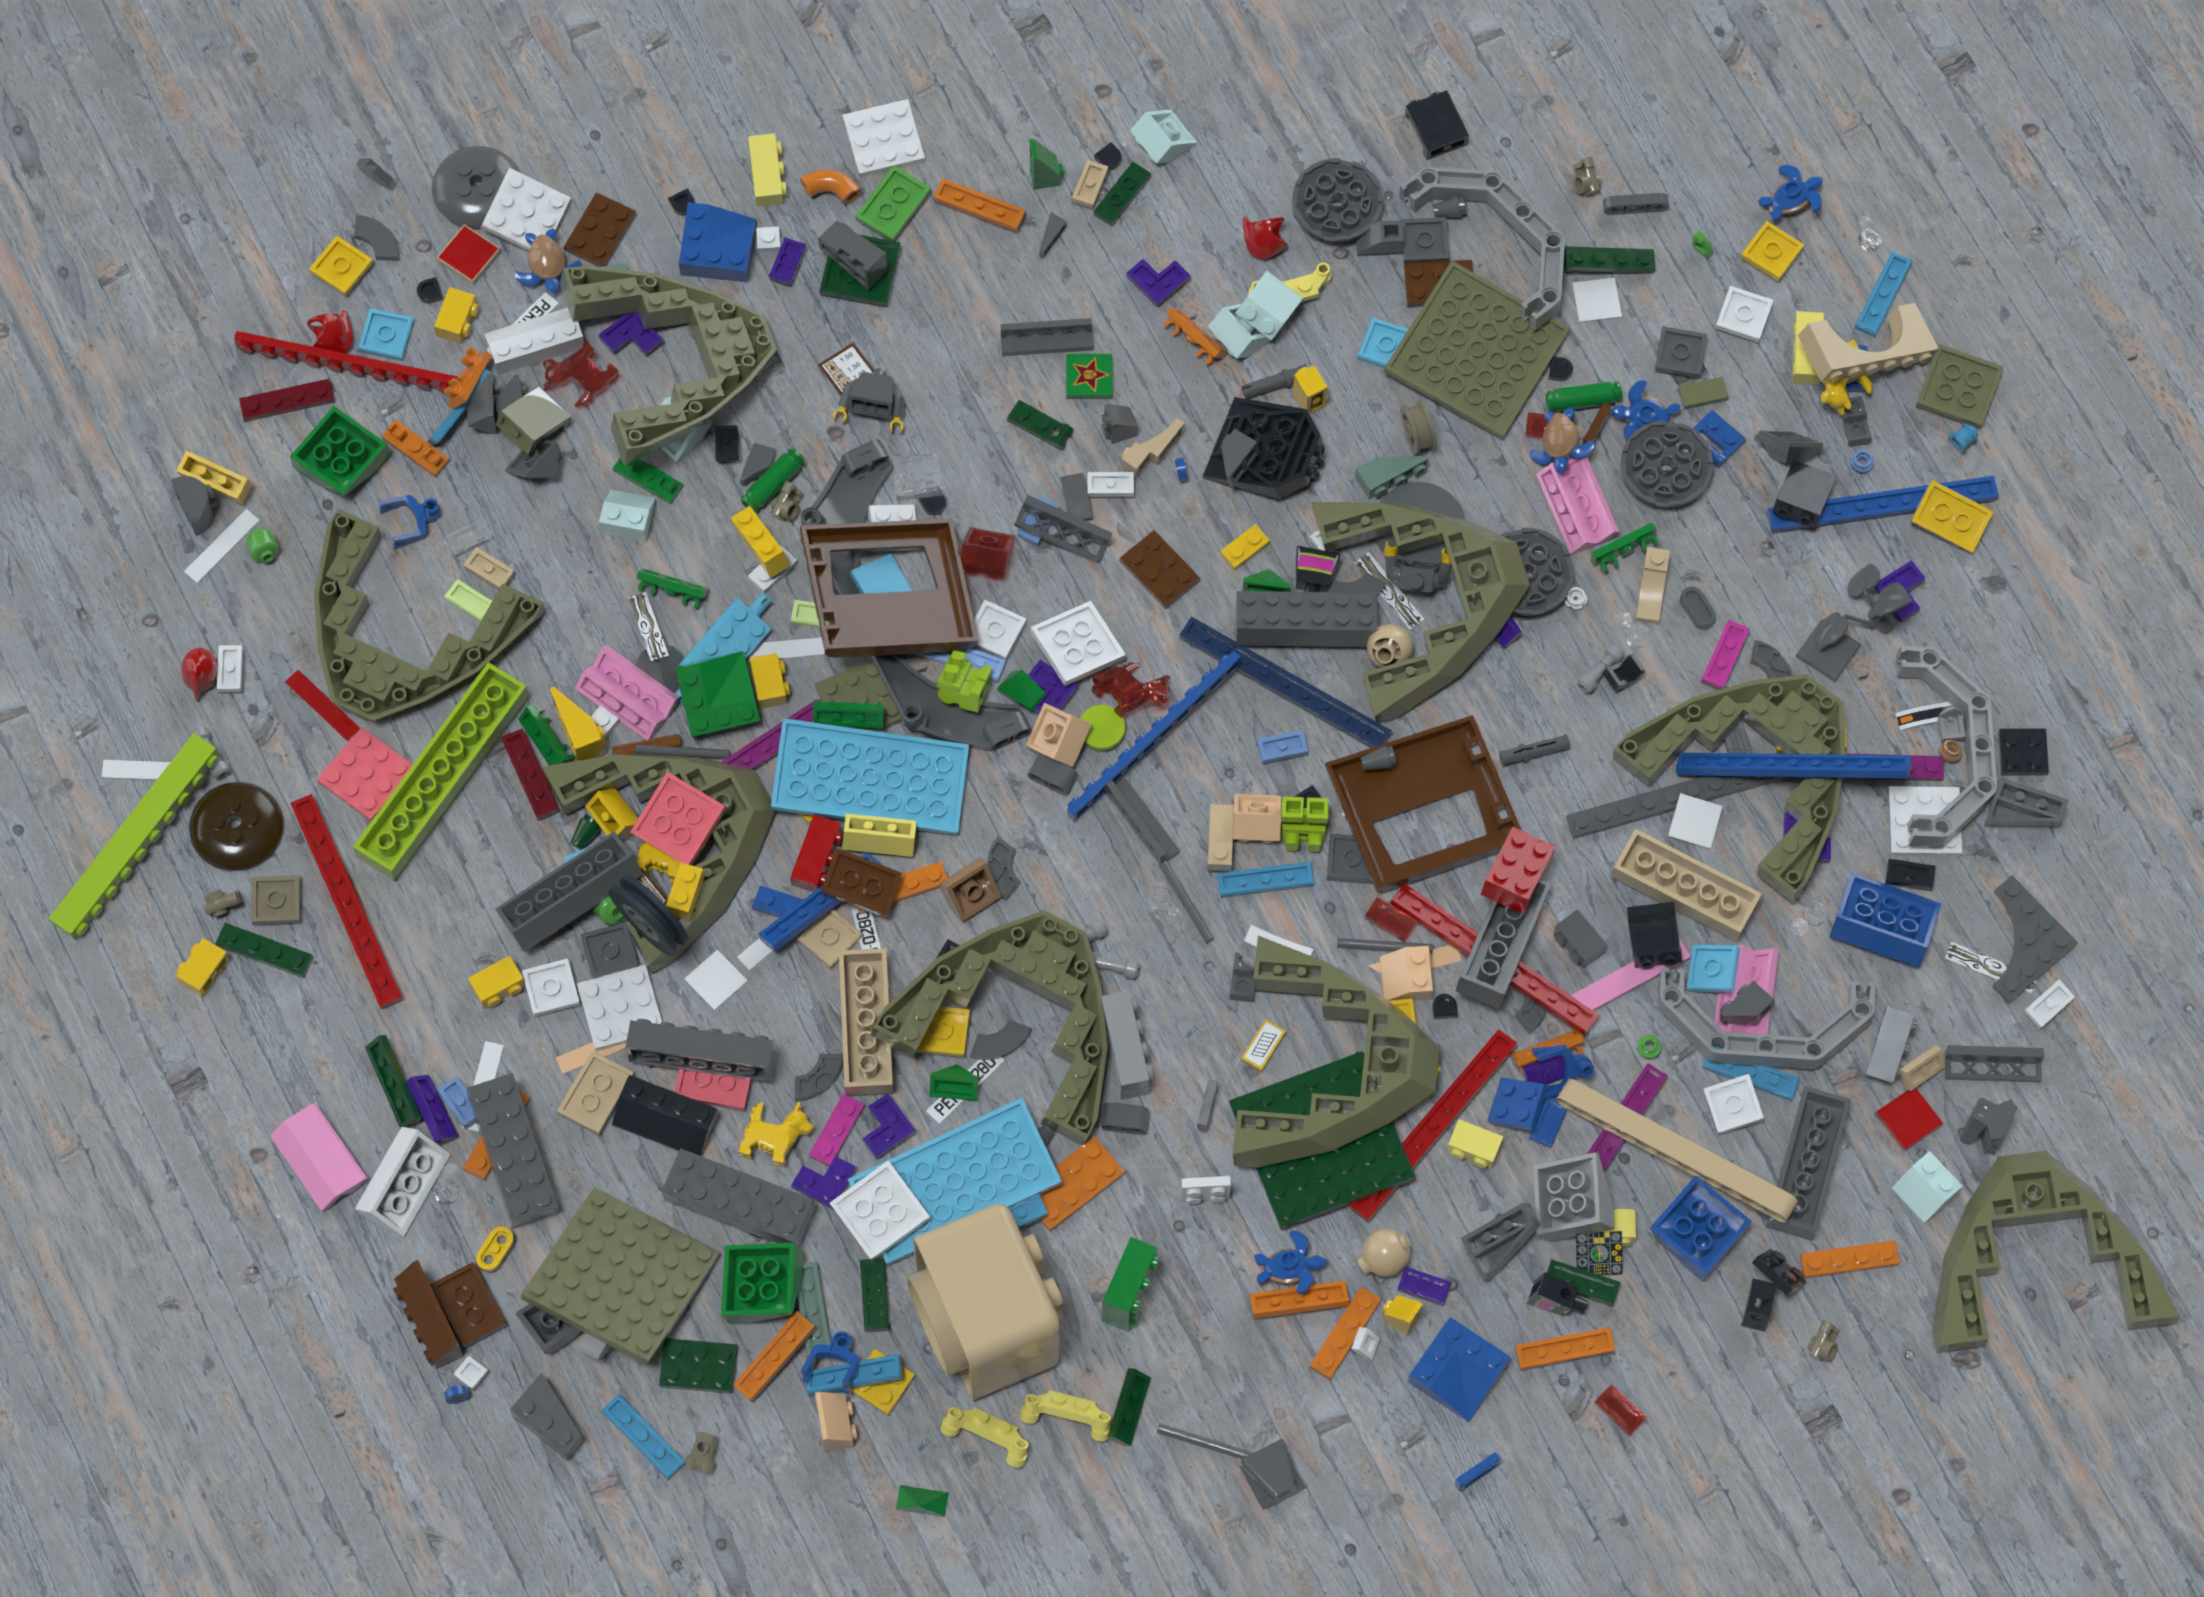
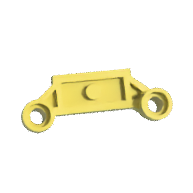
(1308, 285)
(1069, 1408)
(988, 1428)

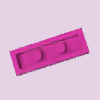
(1725, 655)
(836, 1130)

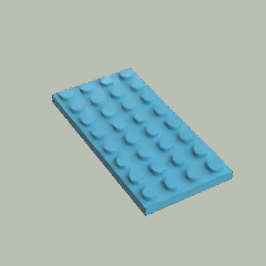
(869, 774)
(972, 1168)

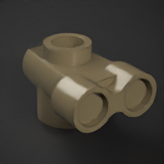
(1586, 178)
(786, 504)
(217, 903)
(1822, 1345)
(700, 1458)

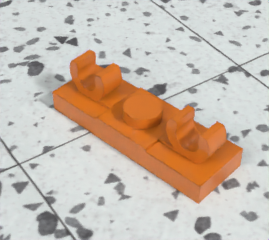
(1194, 335)
(467, 378)
(415, 448)
(1525, 1056)

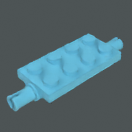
(734, 631)

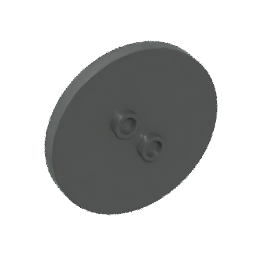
(1426, 497)

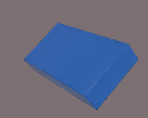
(1548, 1122)
(1477, 1472)

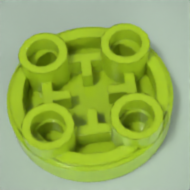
(1106, 728)

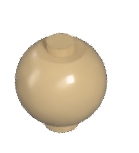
(1389, 645)
(1384, 1253)

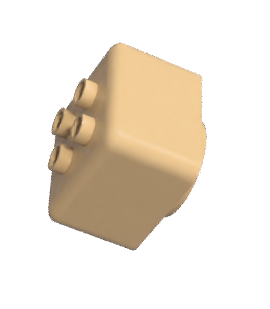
(986, 1300)

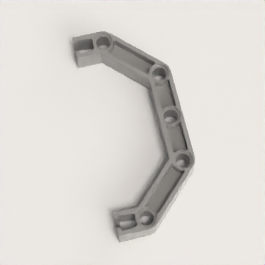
(1509, 204)
(1978, 726)
(1745, 1047)

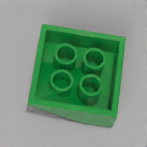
(339, 453)
(717, 693)
(760, 1281)
(1121, 1299)

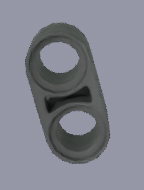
(1052, 774)
(1124, 1118)

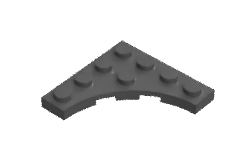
(2037, 940)

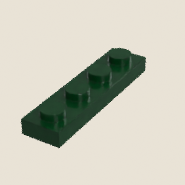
(1609, 259)
(264, 950)
(393, 1082)

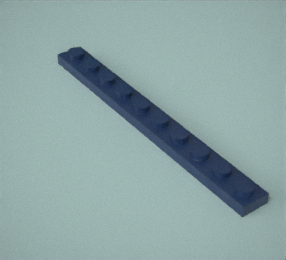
(1287, 684)

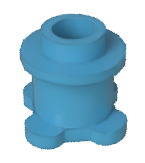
(1963, 437)

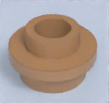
(1950, 750)

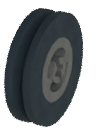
(648, 915)

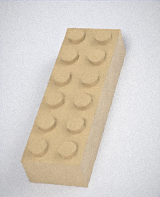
(1692, 885)
(863, 998)

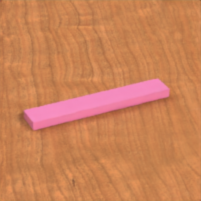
(1621, 983)

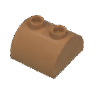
(970, 889)

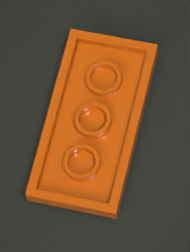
(1083, 1177)

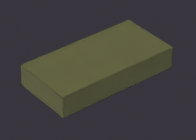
(1703, 393)

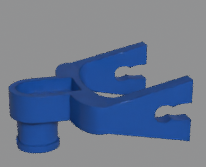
(421, 513)
(1573, 1065)
(837, 1350)

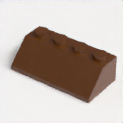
(427, 1315)

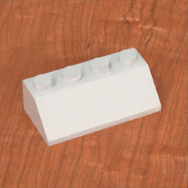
(534, 341)
(402, 1181)

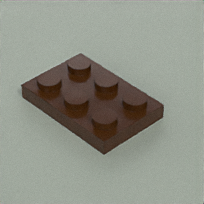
(600, 230)
(1423, 277)
(1159, 569)
(861, 882)
(468, 1305)

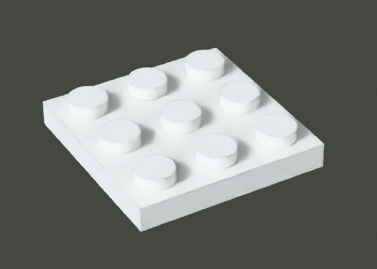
(883, 138)
(523, 208)
(1077, 643)
(1905, 802)
(616, 1000)
(880, 1210)

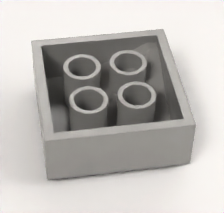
(1572, 1197)

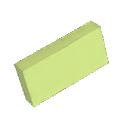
(468, 600)
(805, 614)

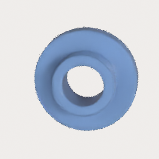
(1862, 455)

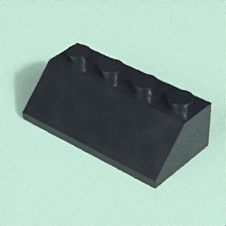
(664, 1116)

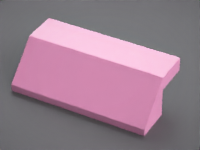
(1578, 505)
(627, 693)
(1755, 966)
(318, 1156)

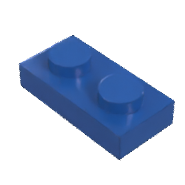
(774, 902)

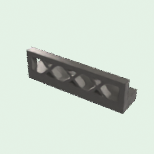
(1046, 337)
(1065, 521)
(1142, 820)
(1996, 1055)

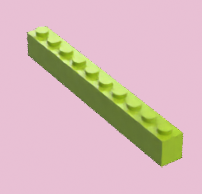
(135, 836)

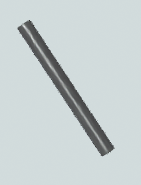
(682, 751)
(1186, 901)
(1377, 945)
(1202, 1441)

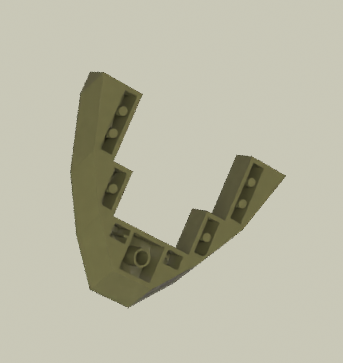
(728, 336)
(1487, 579)
(371, 679)
(1791, 714)
(735, 836)
(1045, 958)
(1396, 1069)
(2035, 1190)

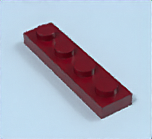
(286, 400)
(529, 774)

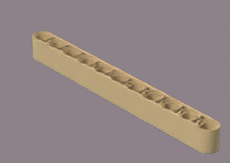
(1677, 1150)

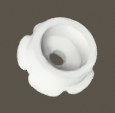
(1580, 594)

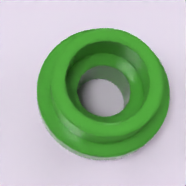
(1649, 1053)

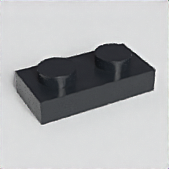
(1910, 874)

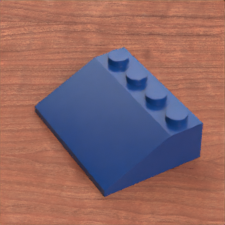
(1885, 920)

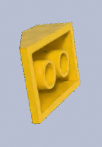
(582, 733)

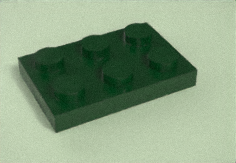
(698, 1366)

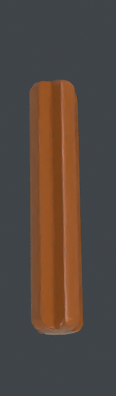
(671, 740)

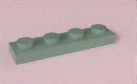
(812, 1305)

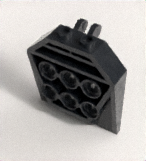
(1292, 465)

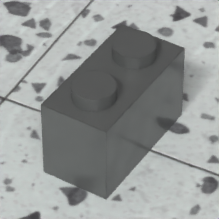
(1579, 939)

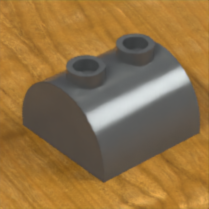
(196, 502)
(546, 1329)

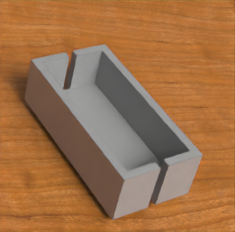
(1125, 1045)

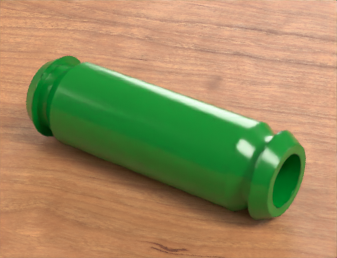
(1584, 396)
(772, 479)

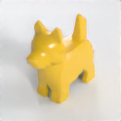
(1836, 392)
(651, 857)
(774, 1138)

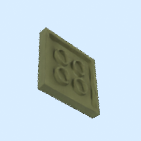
(1959, 386)
(860, 686)

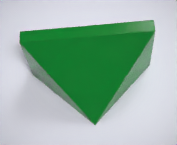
(1265, 581)
(1021, 689)
(954, 1083)
(922, 1501)

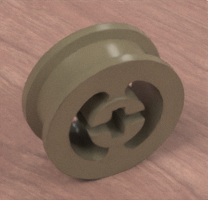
(1418, 427)

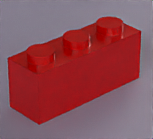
(816, 853)

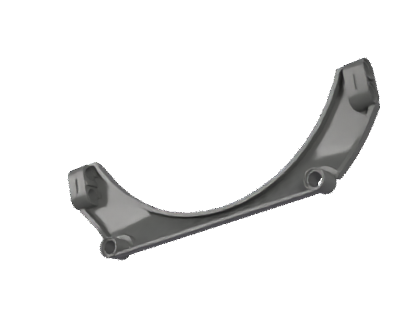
(847, 501)

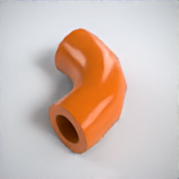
(833, 182)

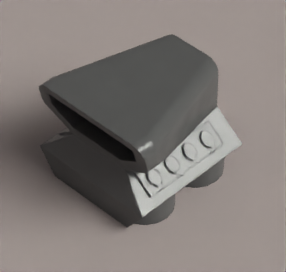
(1988, 1123)
(1271, 1474)

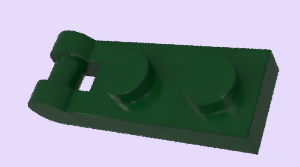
(1039, 424)

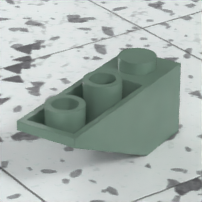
(1383, 473)

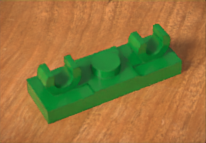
(649, 479)
(1624, 546)
(671, 586)
(849, 714)
(543, 736)

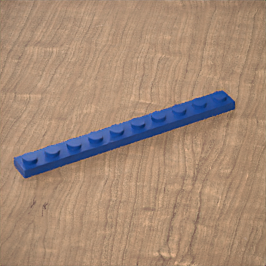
(1887, 503)
(1159, 730)
(1794, 765)

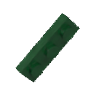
(1589, 1284)
(1129, 1407)

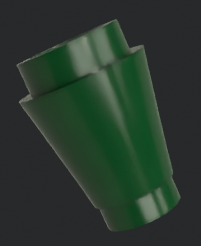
(585, 832)

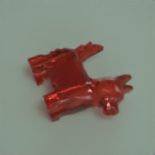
(582, 371)
(1128, 690)

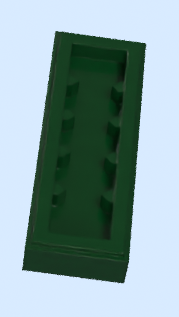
(1122, 193)
(874, 1295)

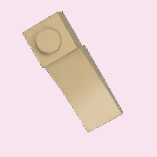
(1153, 450)
(1652, 585)
(1220, 837)

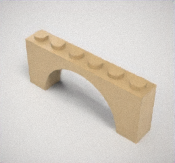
(1838, 359)

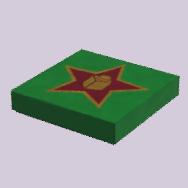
(1088, 376)

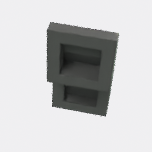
(1855, 423)
(1076, 495)

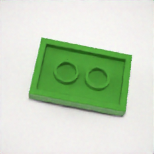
(893, 203)

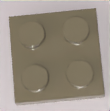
(275, 900)

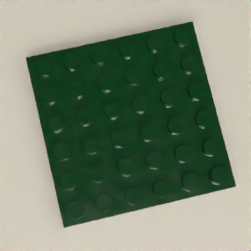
(1335, 1178)

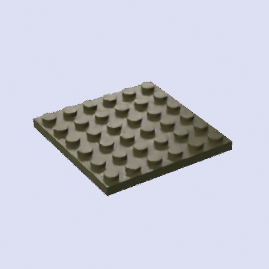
(1475, 350)
(620, 1276)

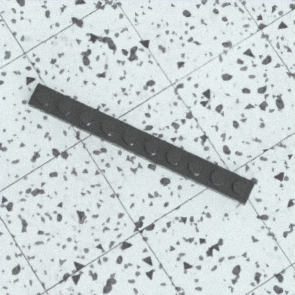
(1659, 802)

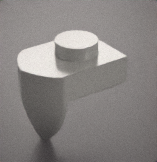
(1951, 725)

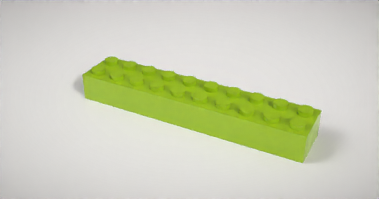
(440, 771)

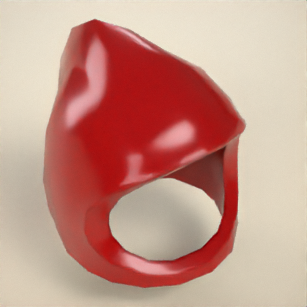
(1263, 237)
(335, 332)
(199, 670)

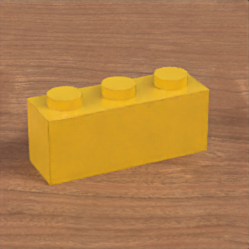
(219, 478)
(760, 542)

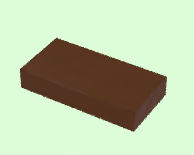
(1598, 423)

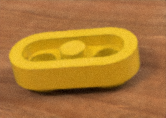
(494, 1250)

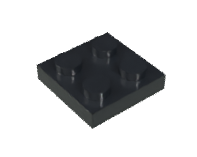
(2023, 752)
(1774, 1267)

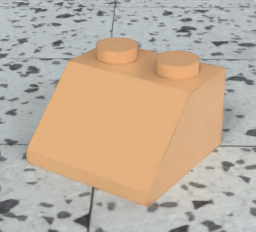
(1058, 734)
(1257, 818)
(1407, 974)
(834, 1421)

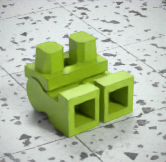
(963, 683)
(1304, 824)

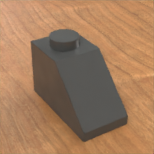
(1238, 455)

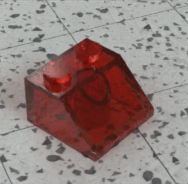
(986, 552)

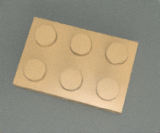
(594, 1093)

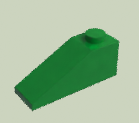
(1044, 166)

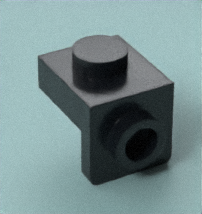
(726, 443)
(1624, 673)

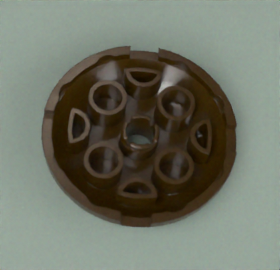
(240, 846)

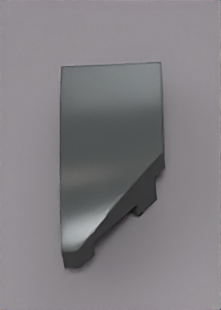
(374, 171)
(758, 462)
(1242, 980)

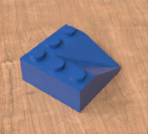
(716, 243)
(1700, 1227)
(1459, 1369)

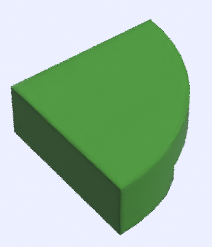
(1702, 244)

